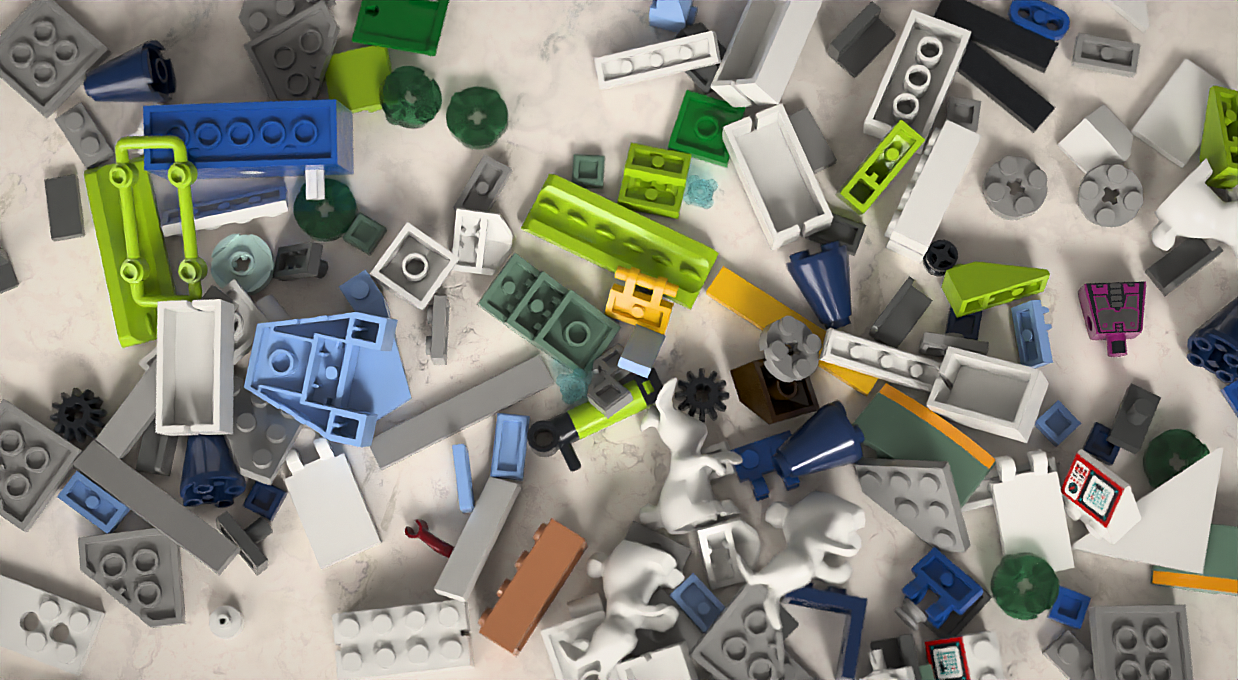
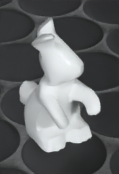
(1197, 213)
(686, 494)
(812, 530)
(629, 581)

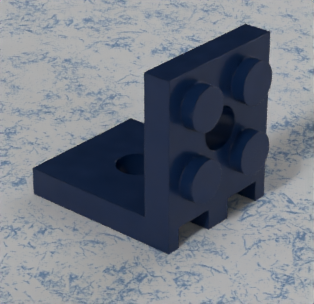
(836, 601)

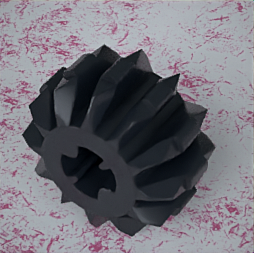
(702, 383)
(77, 427)

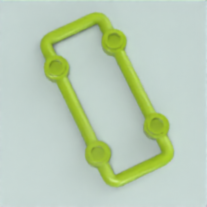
(180, 174)

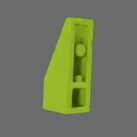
(1221, 137)
(880, 167)
(987, 285)

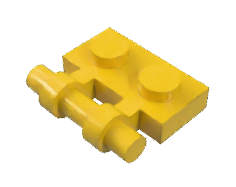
(637, 307)

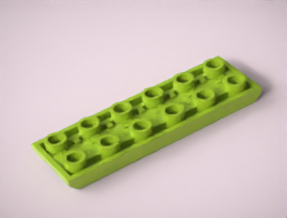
(618, 237)
(132, 321)

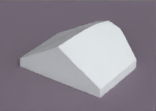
(1098, 141)
(480, 241)
(719, 548)

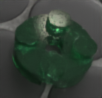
(474, 99)
(401, 111)
(336, 222)
(1164, 447)
(1035, 600)

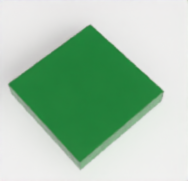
(700, 127)

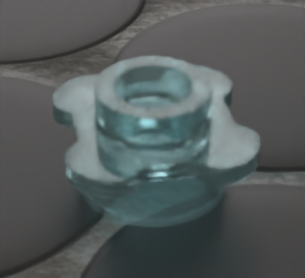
(700, 200)
(565, 381)

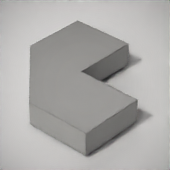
(605, 391)

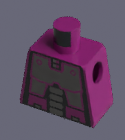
(1113, 313)

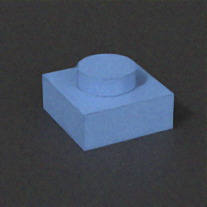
(1057, 423)

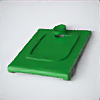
(401, 24)

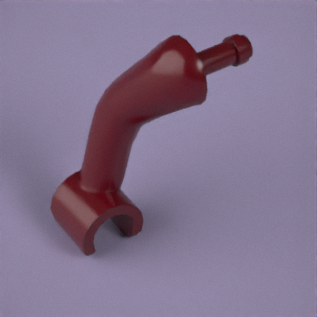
(429, 539)

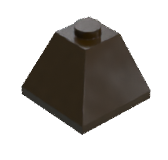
(771, 397)

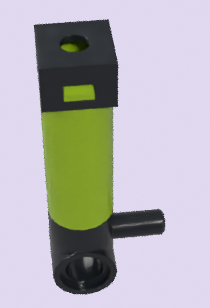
(586, 420)

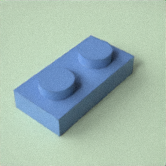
(93, 502)

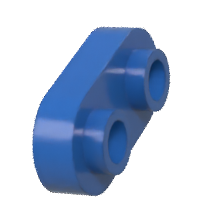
(1038, 17)

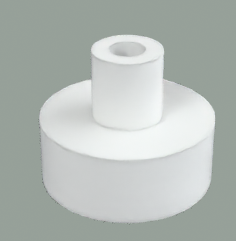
(233, 625)

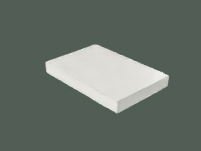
(1178, 114)

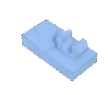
(1032, 334)

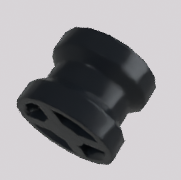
(943, 252)

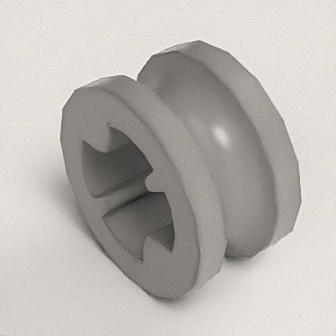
(910, 614)

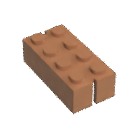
(533, 587)

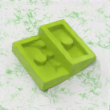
(357, 76)
(654, 180)

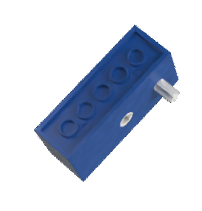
(256, 140)

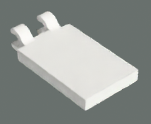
(330, 505)
(1032, 511)

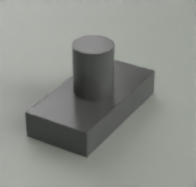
(300, 262)
(1133, 419)
(246, 539)

